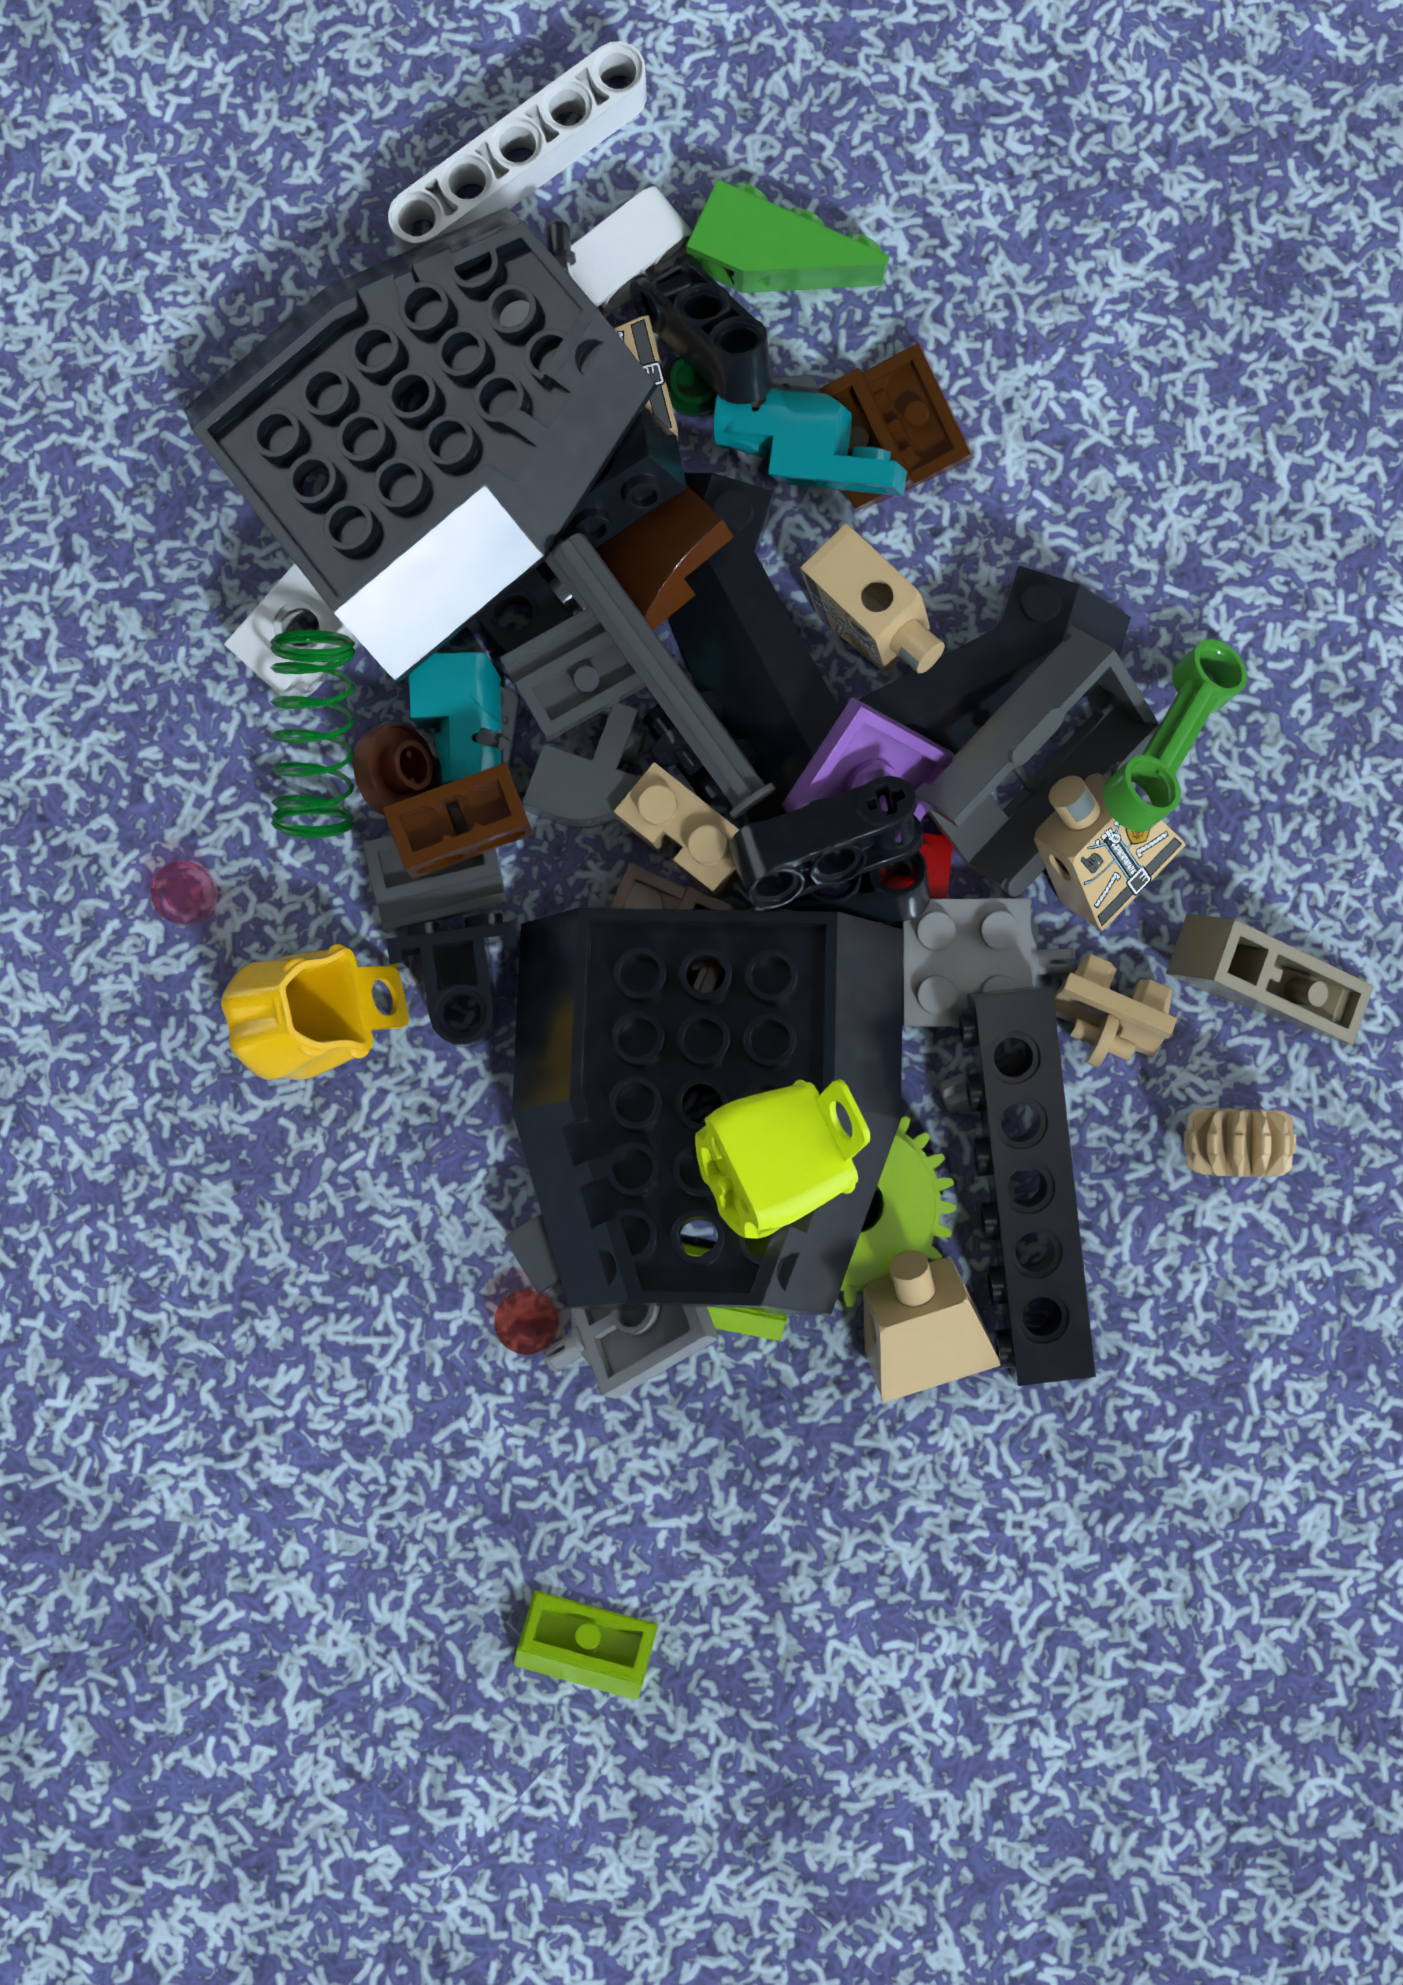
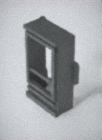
(960, 800)

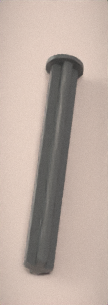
(661, 674)

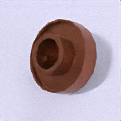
(393, 765)

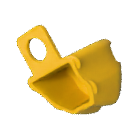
(307, 1012)

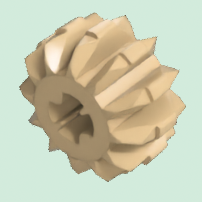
(1239, 1142)

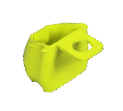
(779, 1155)

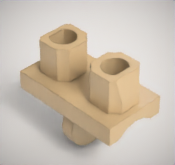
(1110, 1019)

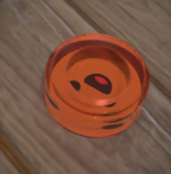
(527, 1321)

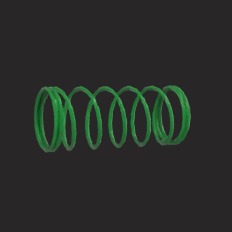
(315, 805)

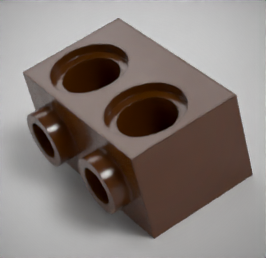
(458, 821)

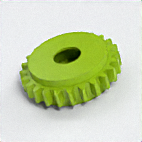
(906, 1213)

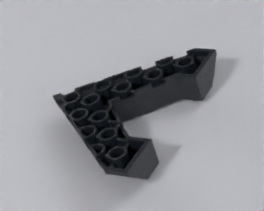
(771, 689)

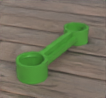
(1174, 736)

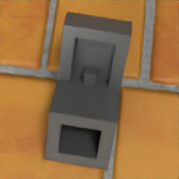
(584, 790)

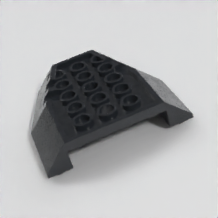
(442, 502)
(622, 1039)

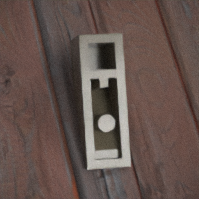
(1268, 976)

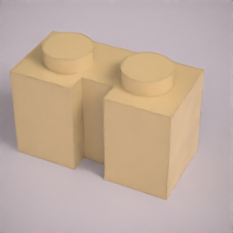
(667, 812)

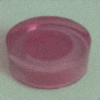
(184, 893)

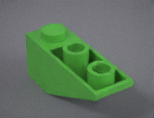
(769, 249)

